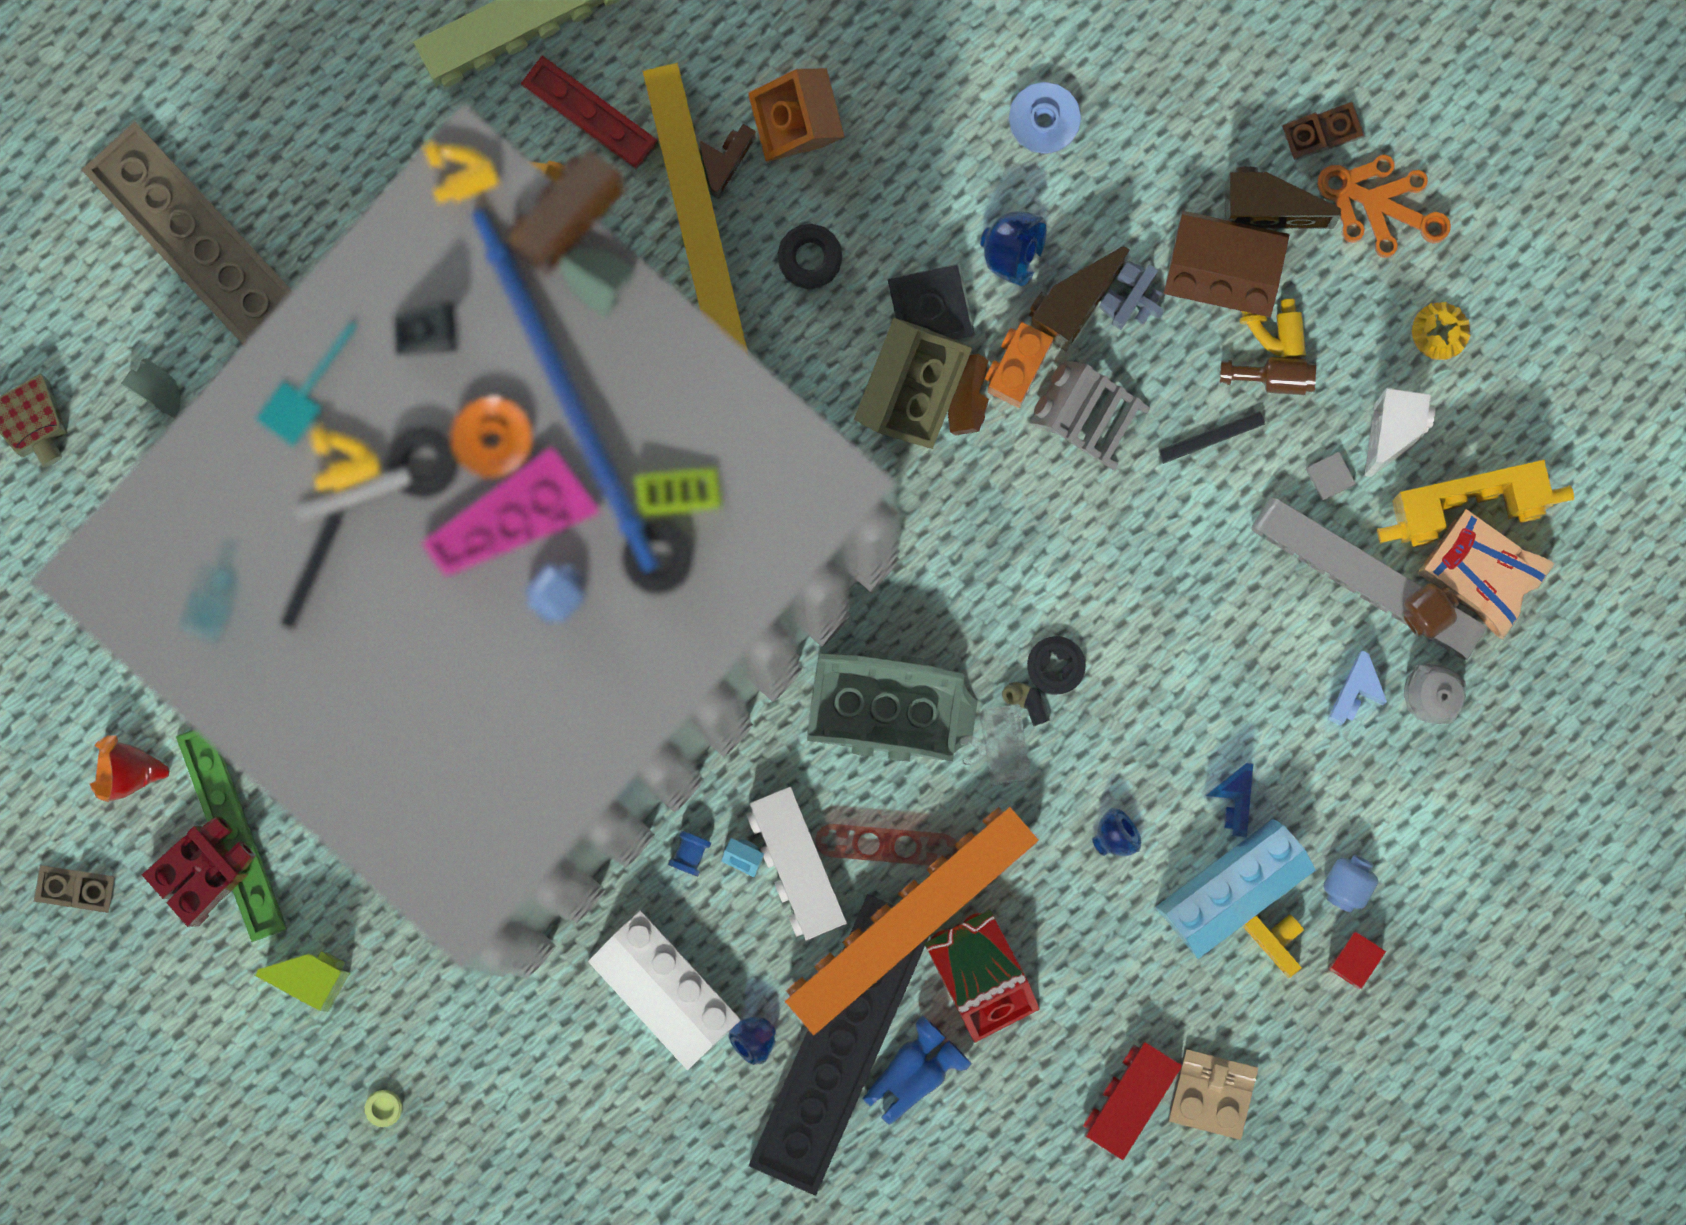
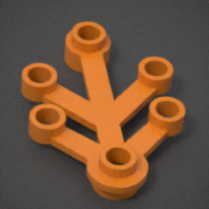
(1378, 201)

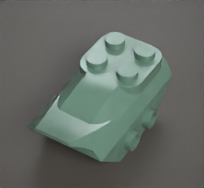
(889, 706)

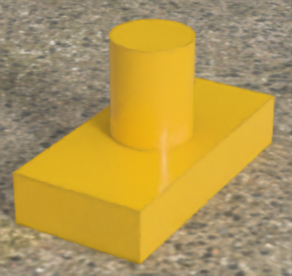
(1275, 940)

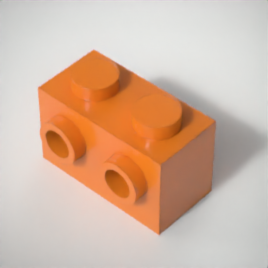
(1023, 358)

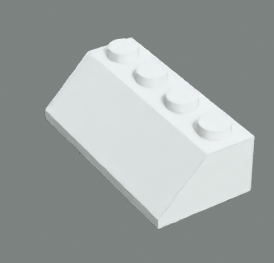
(664, 990)

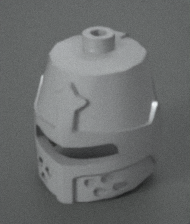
(1434, 693)

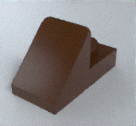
(722, 166)

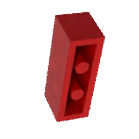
(1131, 1099)

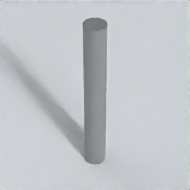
(354, 495)

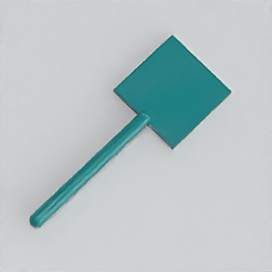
(290, 411)

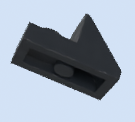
(426, 330)

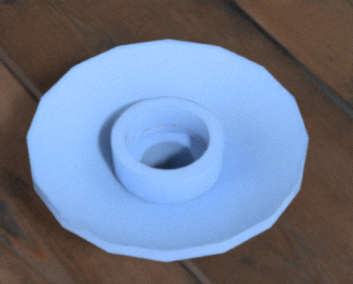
(1048, 100)

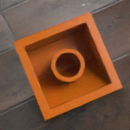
(796, 113)

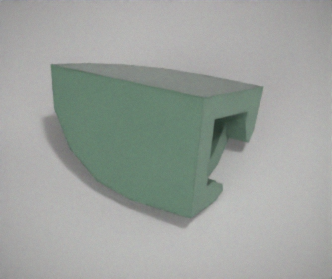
(596, 277)
(154, 386)

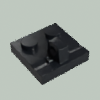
(934, 301)

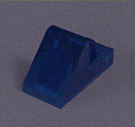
(1236, 789)

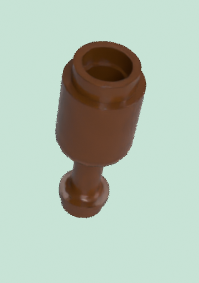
(1278, 375)

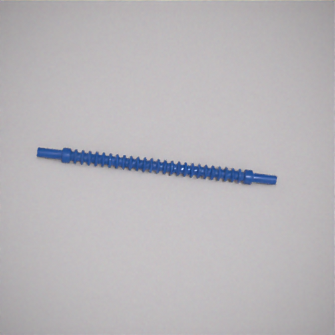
(630, 524)

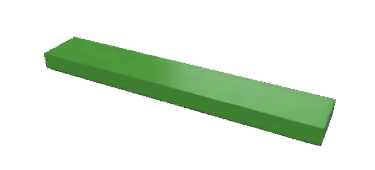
(220, 799)

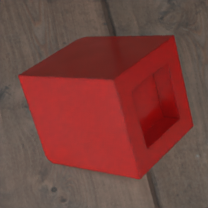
(1357, 960)

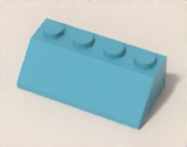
(1236, 887)

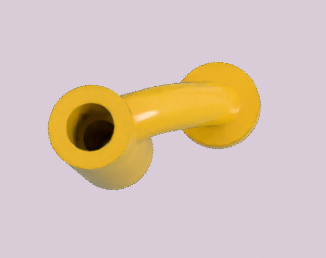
(467, 182)
(1290, 331)
(347, 473)

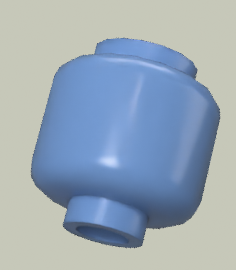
(555, 593)
(1350, 883)

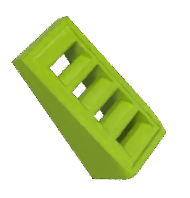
(677, 477)

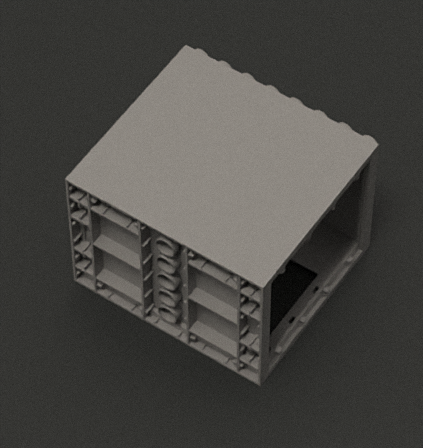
(434, 716)

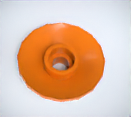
(488, 417)

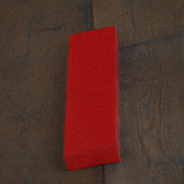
(589, 112)

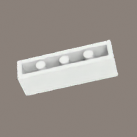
(797, 863)

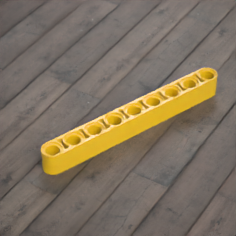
(692, 199)

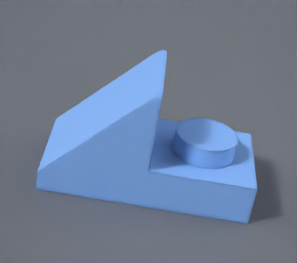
(1360, 680)

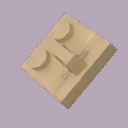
(1213, 1094)

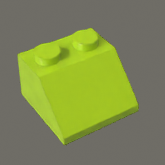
(308, 978)

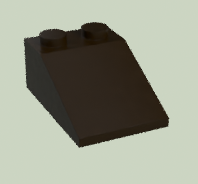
(1273, 203)
(1074, 299)

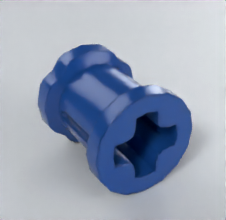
(689, 853)

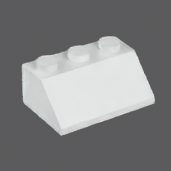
(1396, 426)

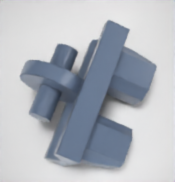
(1139, 280)

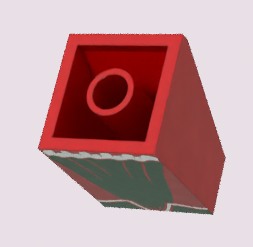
(982, 975)

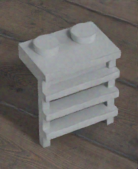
(1070, 402)

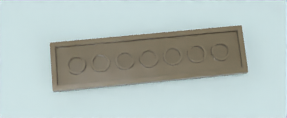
(188, 232)

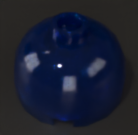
(1012, 245)

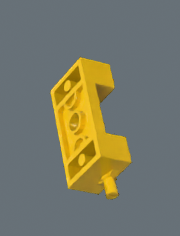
(1523, 487)

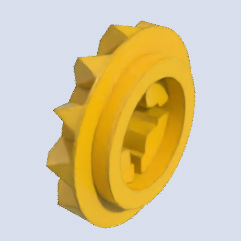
(1432, 345)

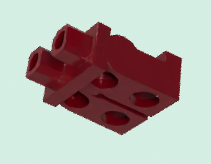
(199, 871)

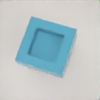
(743, 856)

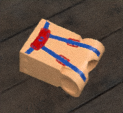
(1485, 571)

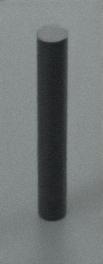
(1211, 437)
(311, 572)

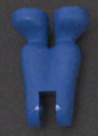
(911, 1075)

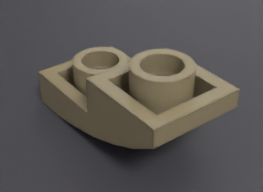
(73, 889)

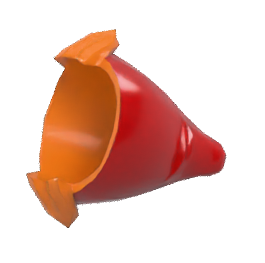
(124, 769)

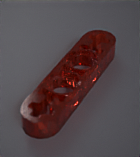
(887, 841)

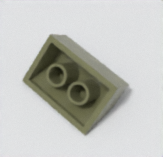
(912, 383)

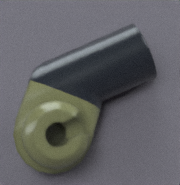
(1029, 699)

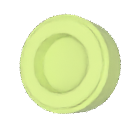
(383, 1108)

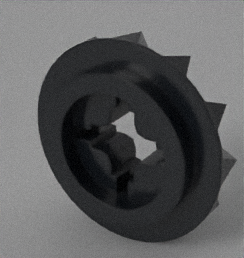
(1064, 650)

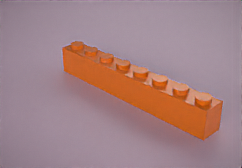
(911, 920)

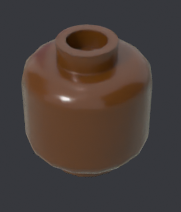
(1430, 610)

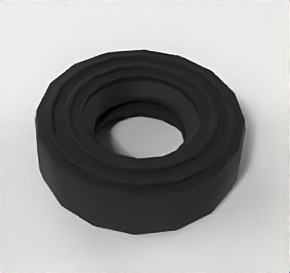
(810, 234)
(447, 461)
(671, 579)

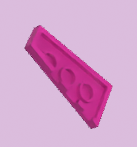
(518, 512)

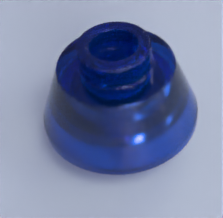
(753, 1039)

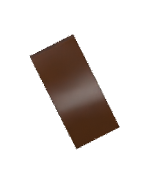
(1323, 131)
(968, 405)

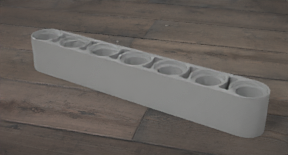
(1355, 570)

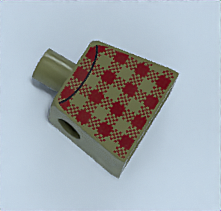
(32, 420)

